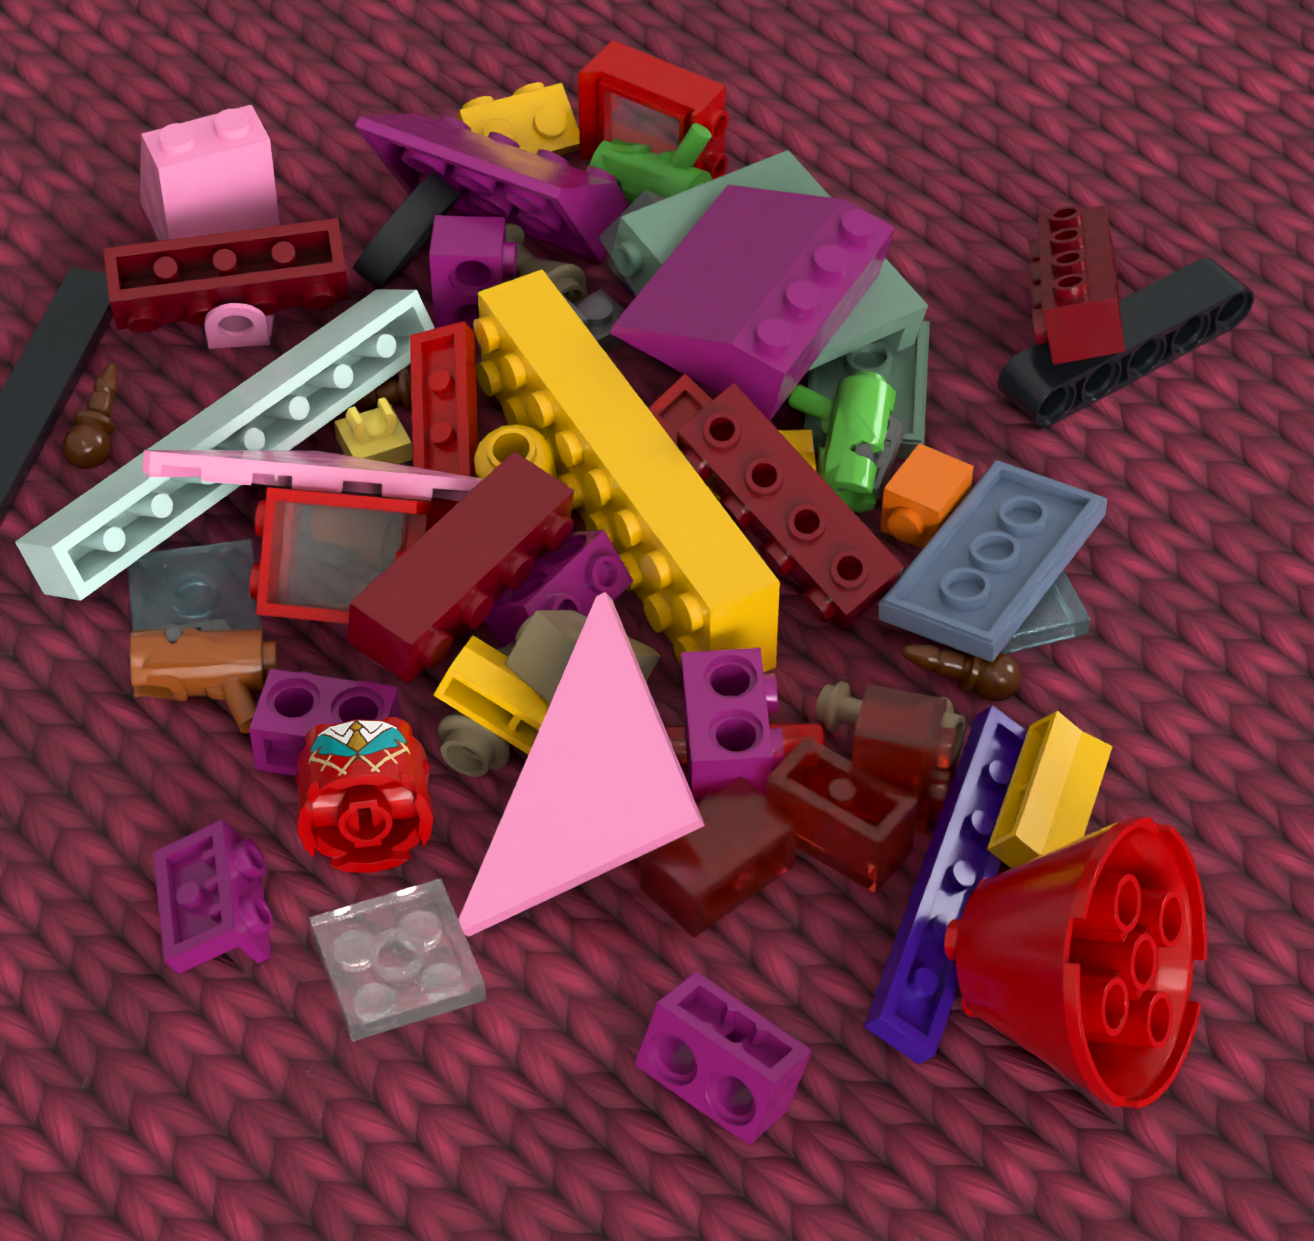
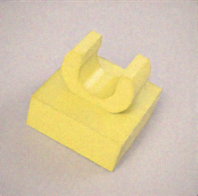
(374, 435)

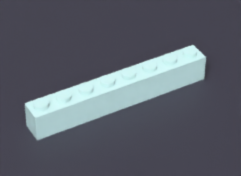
(269, 411)

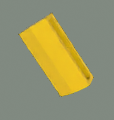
(493, 695)
(1049, 791)

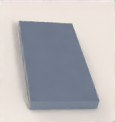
(992, 560)

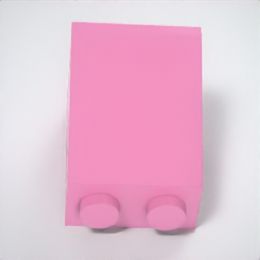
(208, 176)

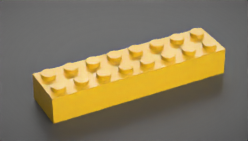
(626, 473)

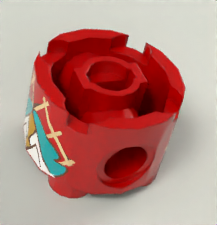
(363, 794)

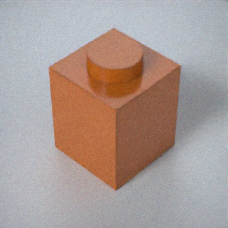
(924, 495)

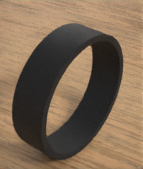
(405, 231)

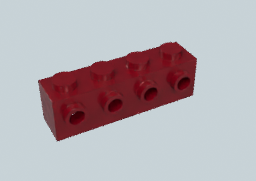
(254, 267)
(1076, 285)
(788, 508)
(461, 568)

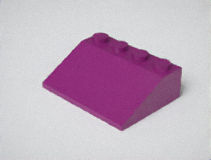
(500, 180)
(757, 290)

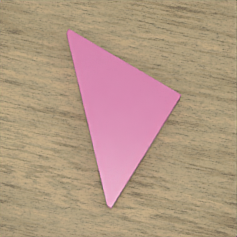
(308, 472)
(593, 786)

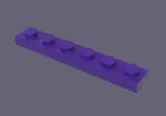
(918, 976)

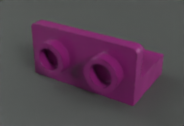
(211, 897)

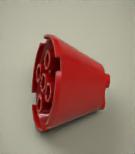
(1091, 958)

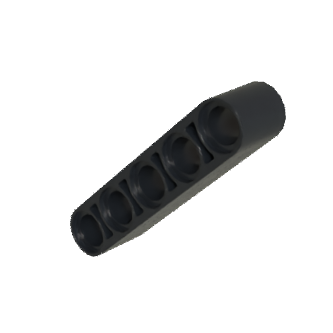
(1157, 328)

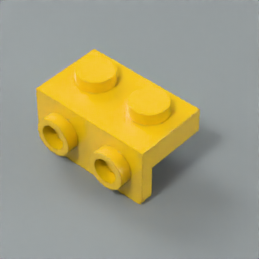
(532, 117)

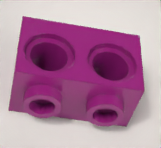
(465, 259)
(562, 581)
(301, 700)
(724, 723)
(722, 1057)

